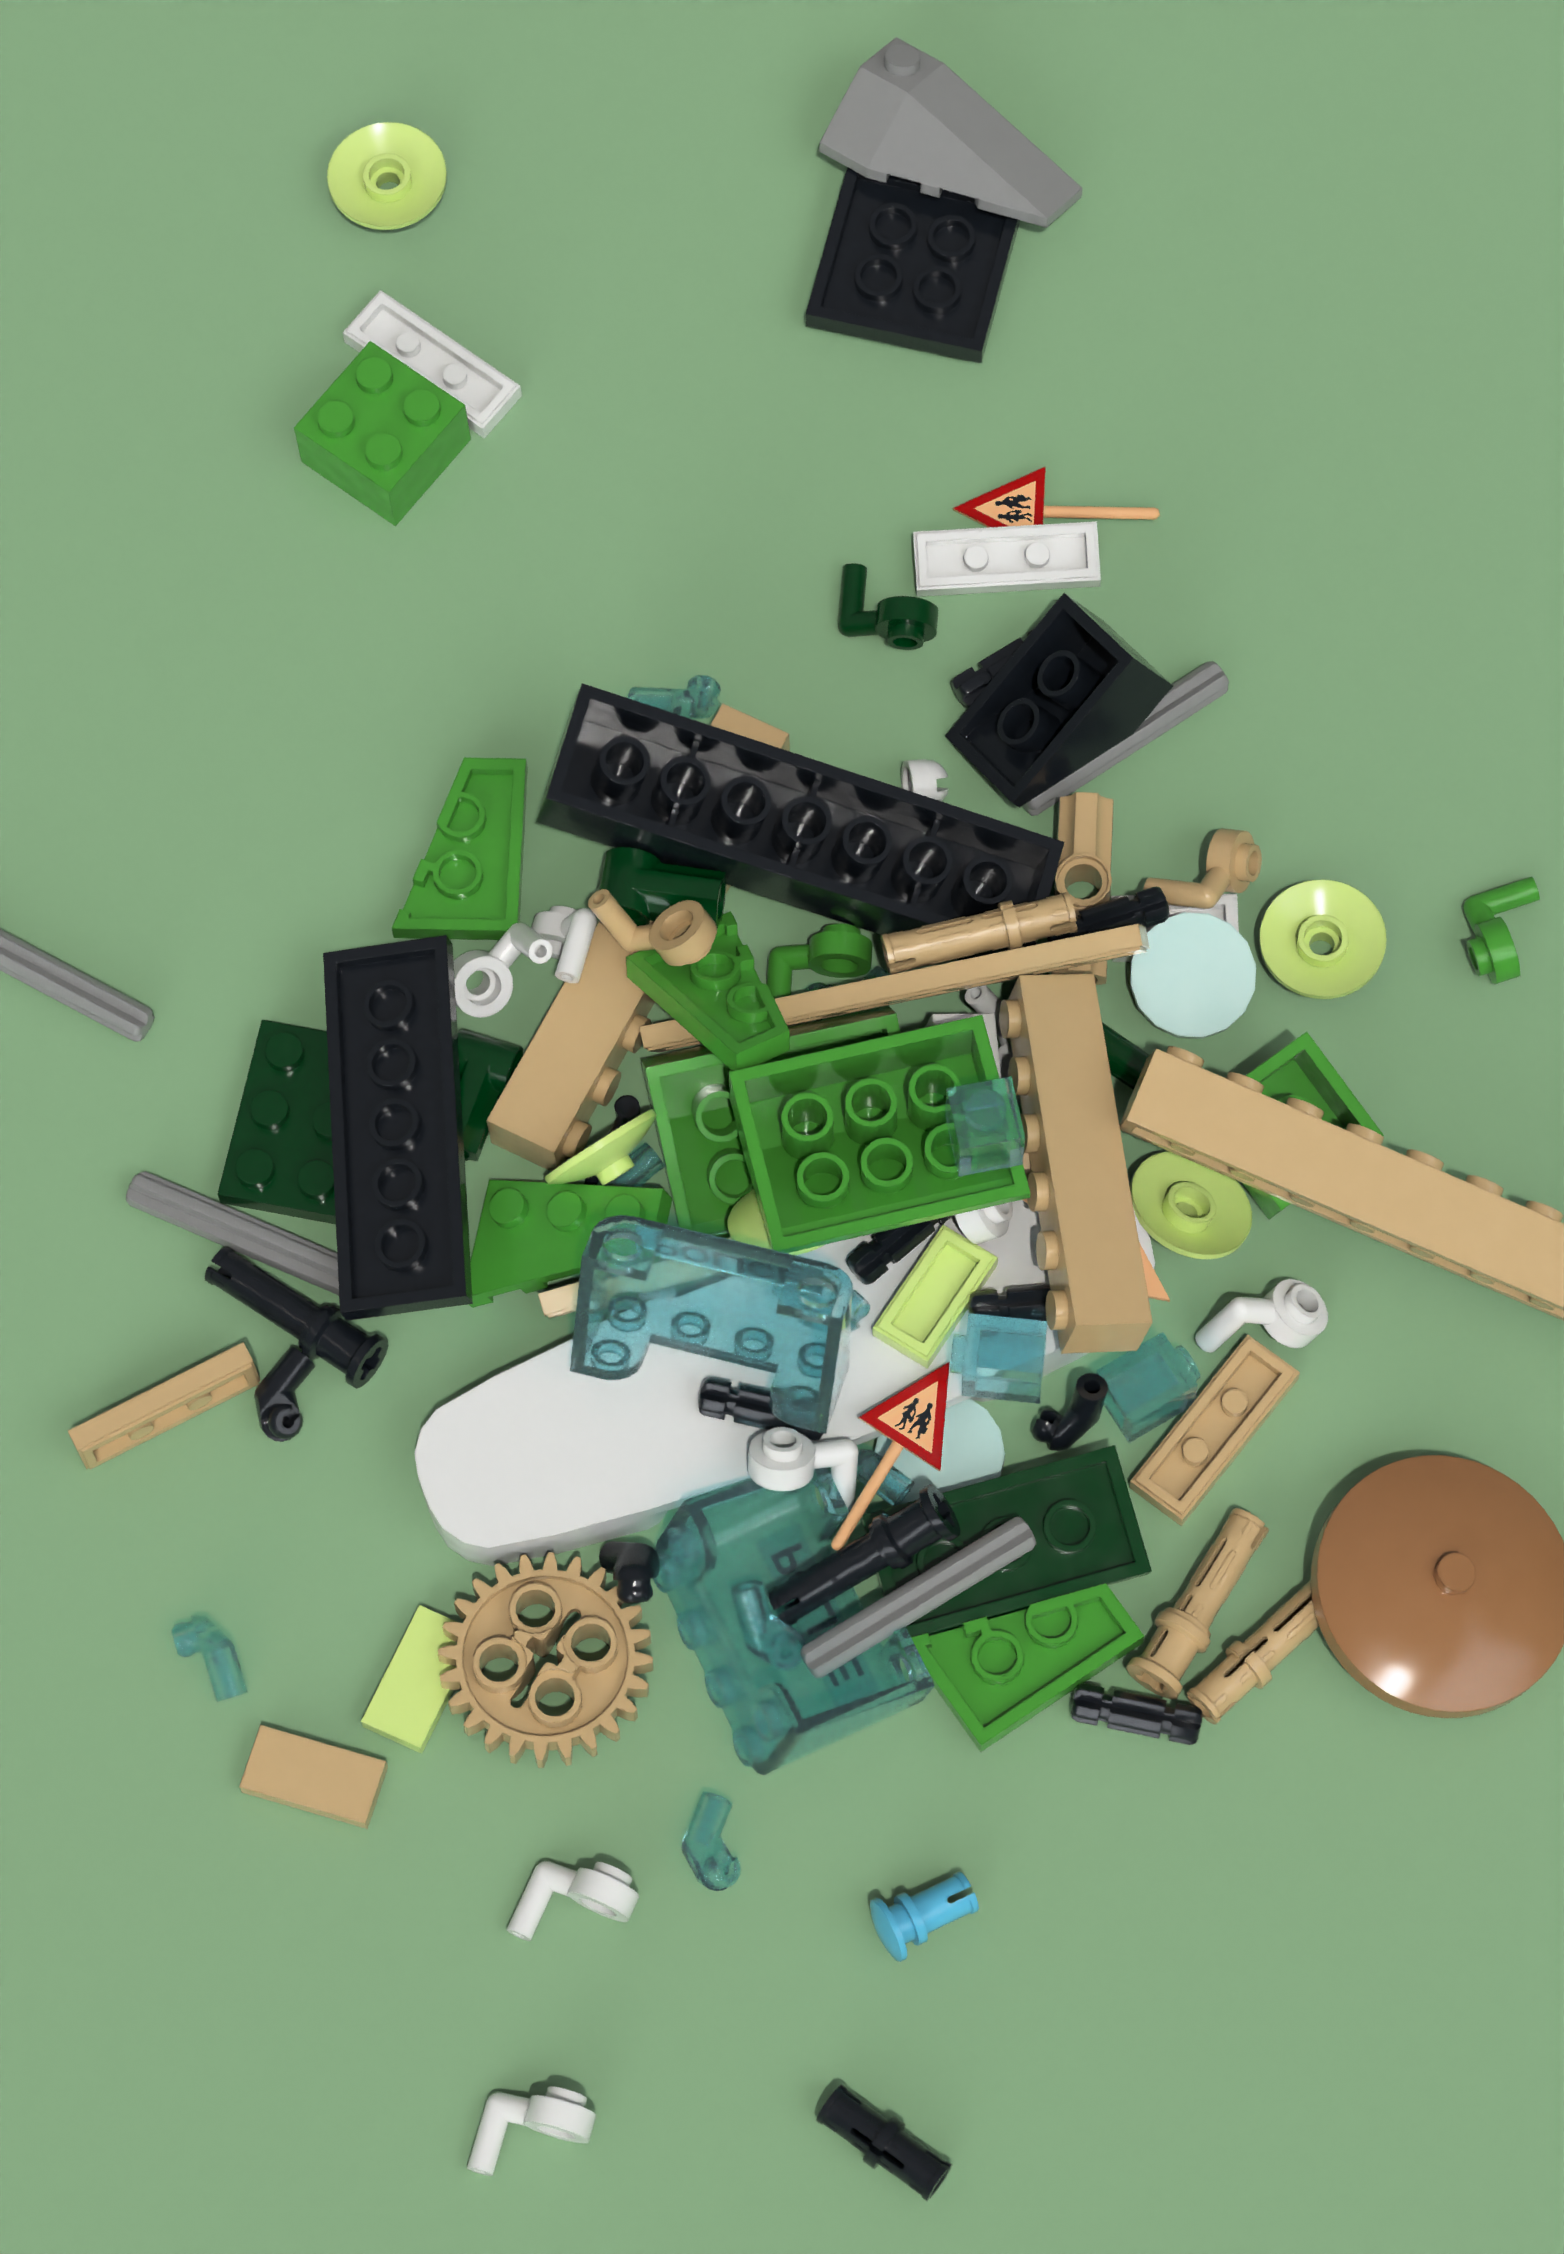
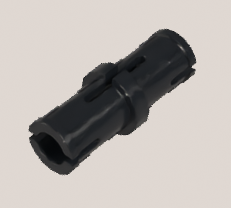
(884, 2142)

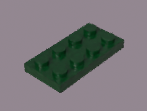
(1080, 1529)

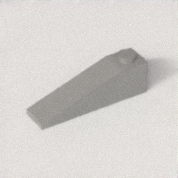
(930, 127)

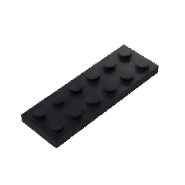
(397, 1128)

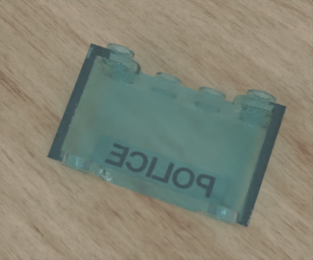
(715, 1301)
(771, 1537)

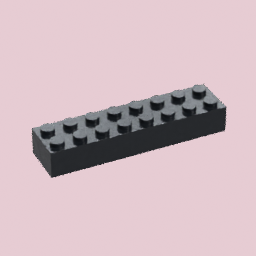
(784, 821)

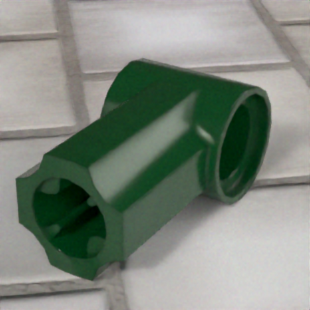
(649, 887)
(484, 1073)

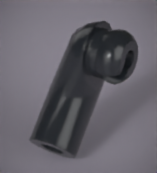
(276, 1396)
(1080, 1416)
(633, 1567)

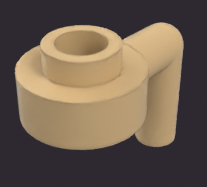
(1230, 867)
(679, 934)

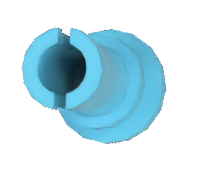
(920, 1914)

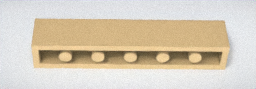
(1076, 1164)

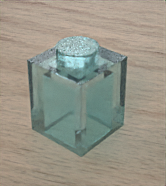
(984, 1126)
(1001, 1358)
(1149, 1386)

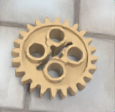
(596, 1687)

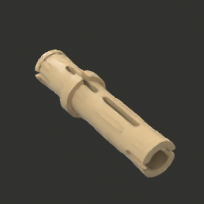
(992, 930)
(1251, 1661)

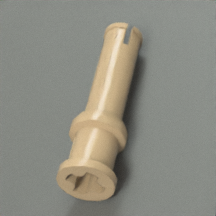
(1185, 1627)

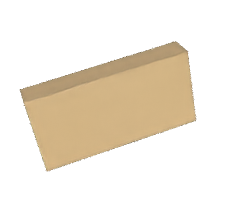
(313, 1776)

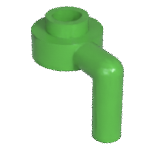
(1493, 947)
(835, 953)

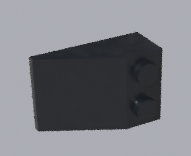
(1057, 703)

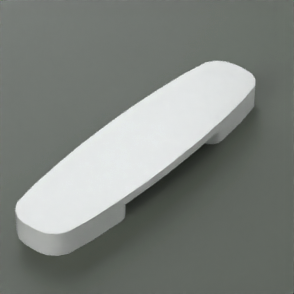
(581, 1459)

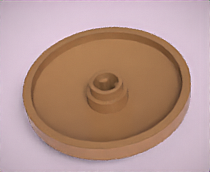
(1440, 1586)

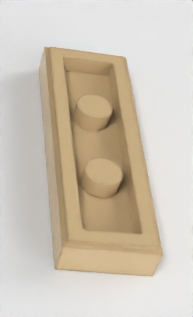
(165, 1406)
(1214, 1430)

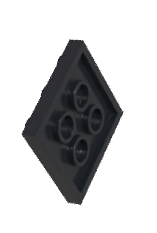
(911, 268)

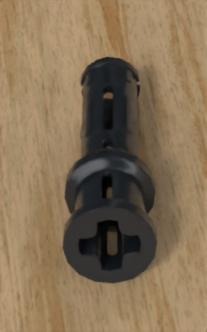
(319, 1330)
(890, 1543)

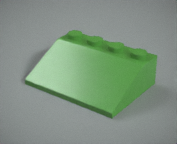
(698, 1122)
(862, 1136)

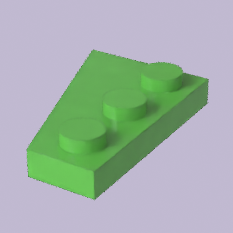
(475, 860)
(717, 999)
(541, 1230)
(1022, 1662)

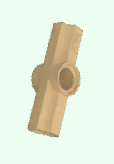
(1086, 830)

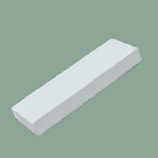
(437, 358)
(1006, 559)

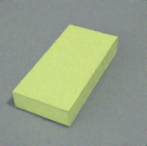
(934, 1296)
(411, 1690)

